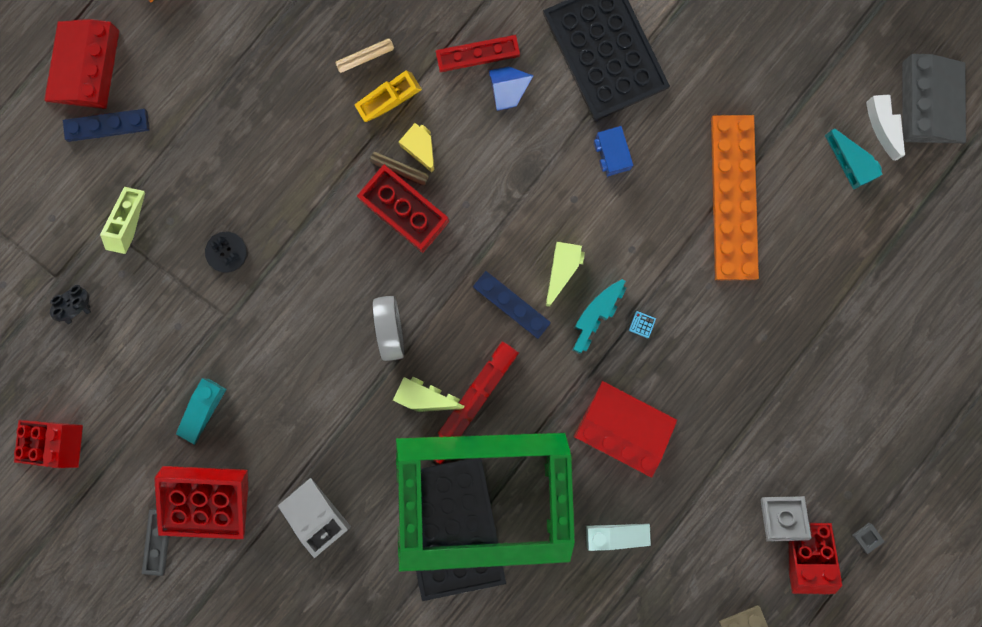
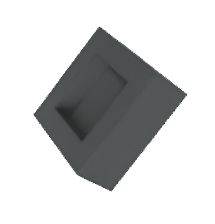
(868, 538)

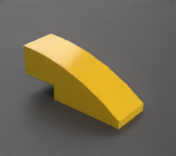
(388, 96)

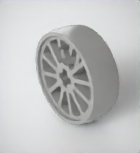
(388, 328)

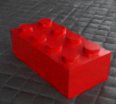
(403, 208)

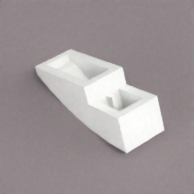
(886, 126)

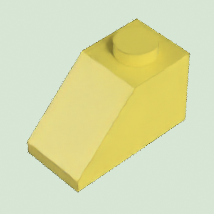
(419, 145)

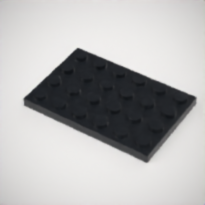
(606, 53)
(456, 514)

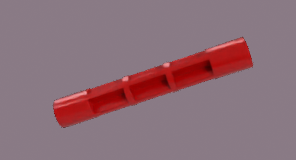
(478, 392)

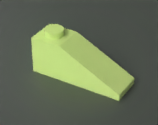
(123, 221)
(565, 263)

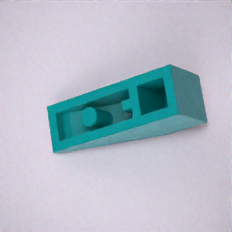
(856, 162)
(200, 409)

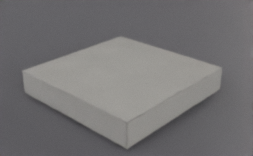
(785, 518)

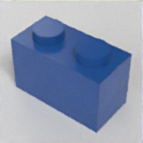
(613, 151)

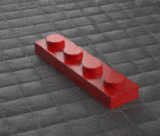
(477, 53)

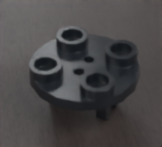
(232, 259)
(69, 304)

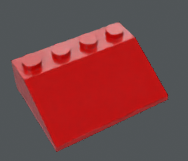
(82, 63)
(626, 429)
(201, 502)

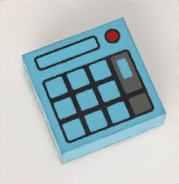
(642, 324)

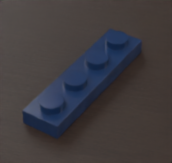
(106, 125)
(511, 304)

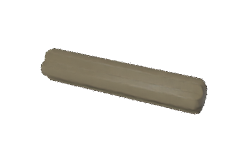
(400, 168)

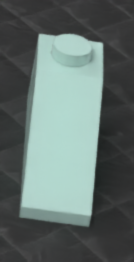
(617, 536)

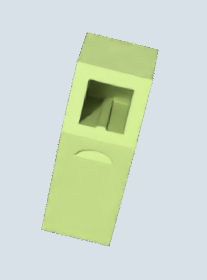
(421, 399)

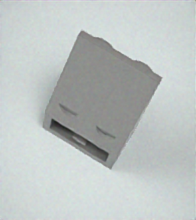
(313, 517)

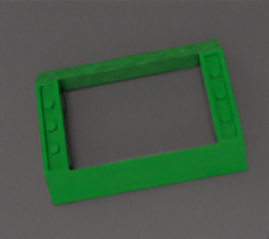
(411, 451)

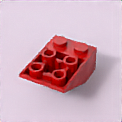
(48, 444)
(815, 562)

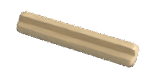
(364, 55)

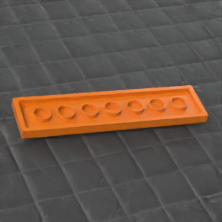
(734, 197)

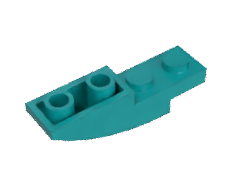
(600, 307)

